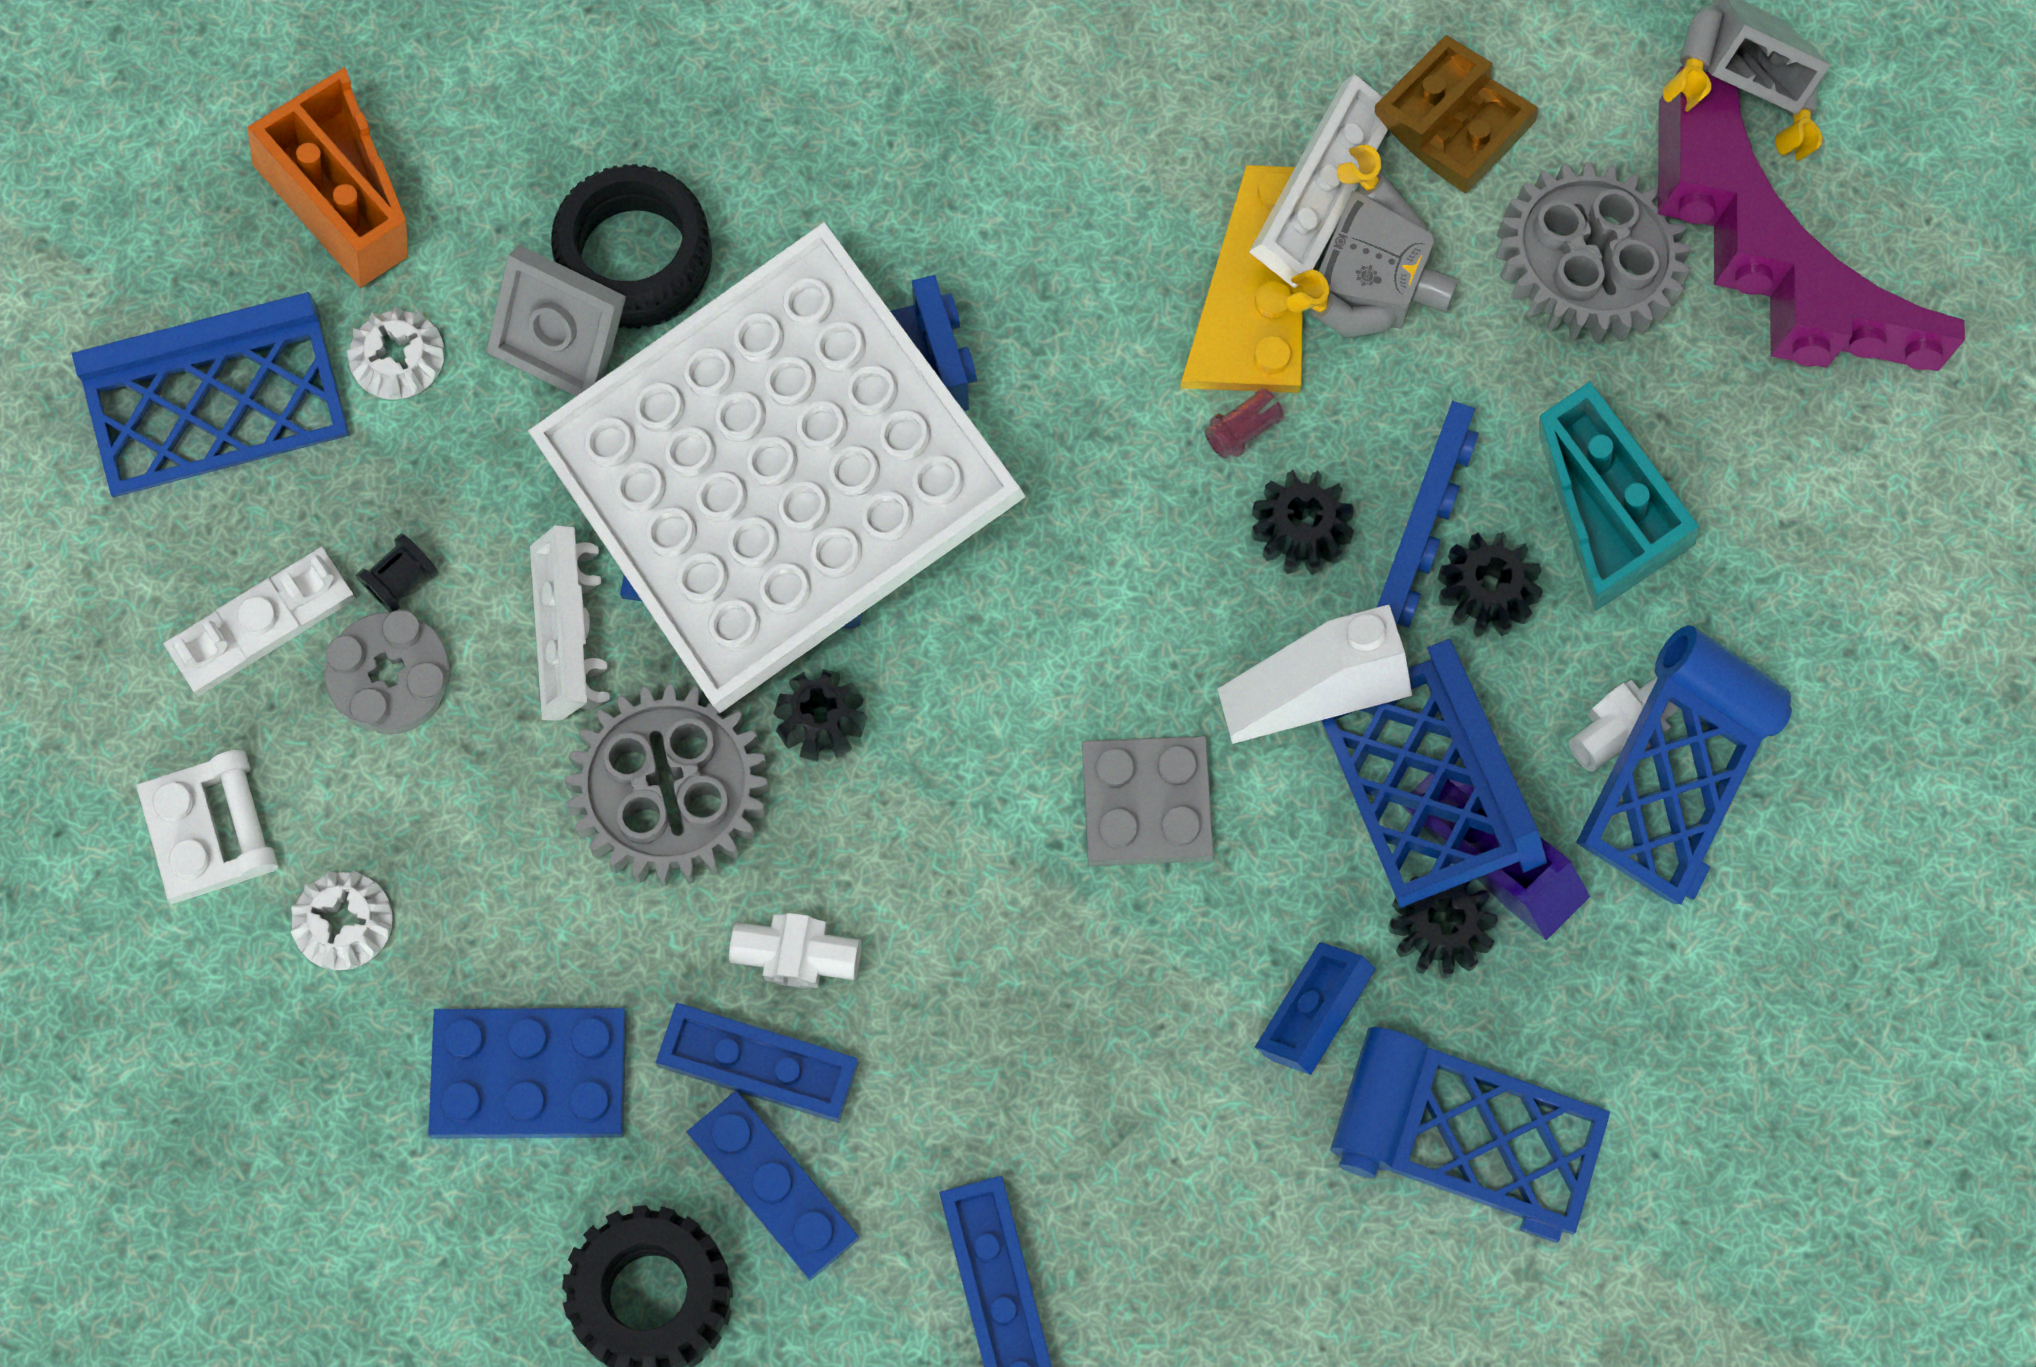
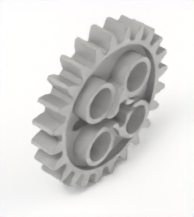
(1592, 252)
(614, 797)

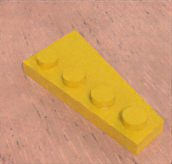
(1245, 328)

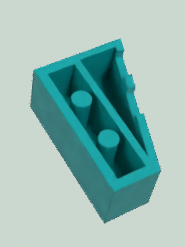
(1611, 496)

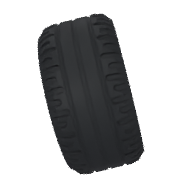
(647, 190)

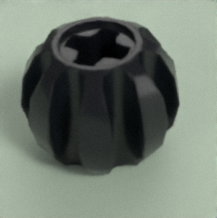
(841, 715)

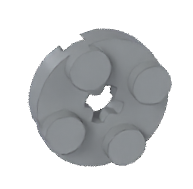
(374, 704)

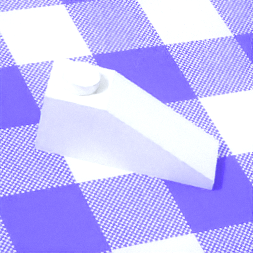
(1322, 675)

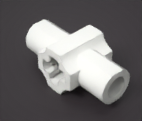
(1612, 724)
(795, 951)

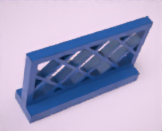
(198, 345)
(1483, 770)

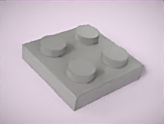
(554, 322)
(1147, 801)

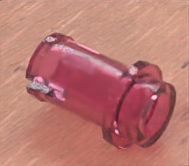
(1234, 430)

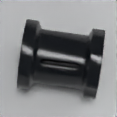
(397, 573)

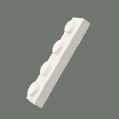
(1314, 194)

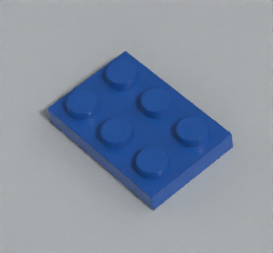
(528, 1073)

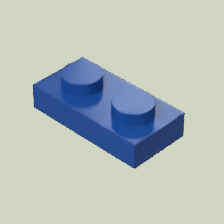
(1315, 1008)

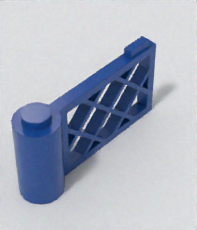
(1711, 689)
(1386, 1113)

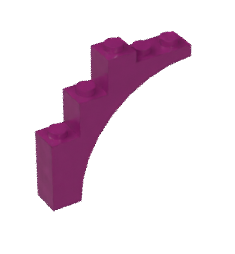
(1762, 249)

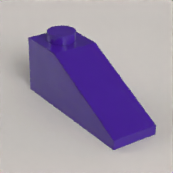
(1537, 897)

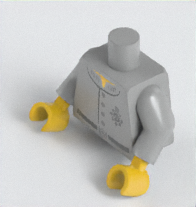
(1758, 56)
(1373, 259)

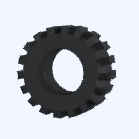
(617, 1245)

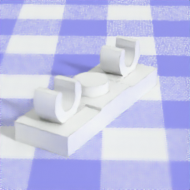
(259, 621)
(563, 624)

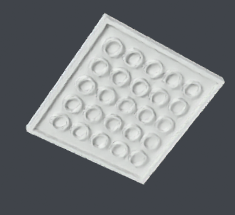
(774, 466)

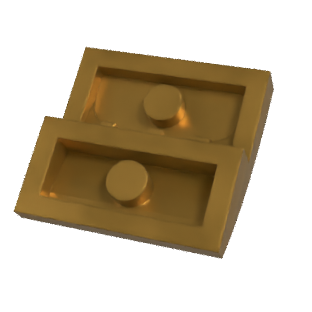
(1455, 114)

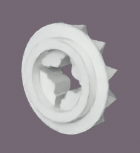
(384, 376)
(355, 943)

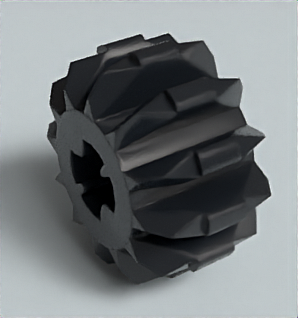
(1304, 541)
(1466, 579)
(1427, 937)

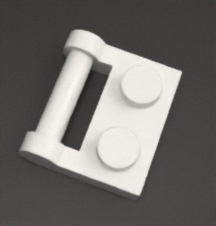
(186, 831)

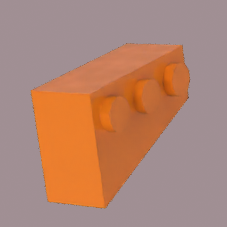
(331, 177)

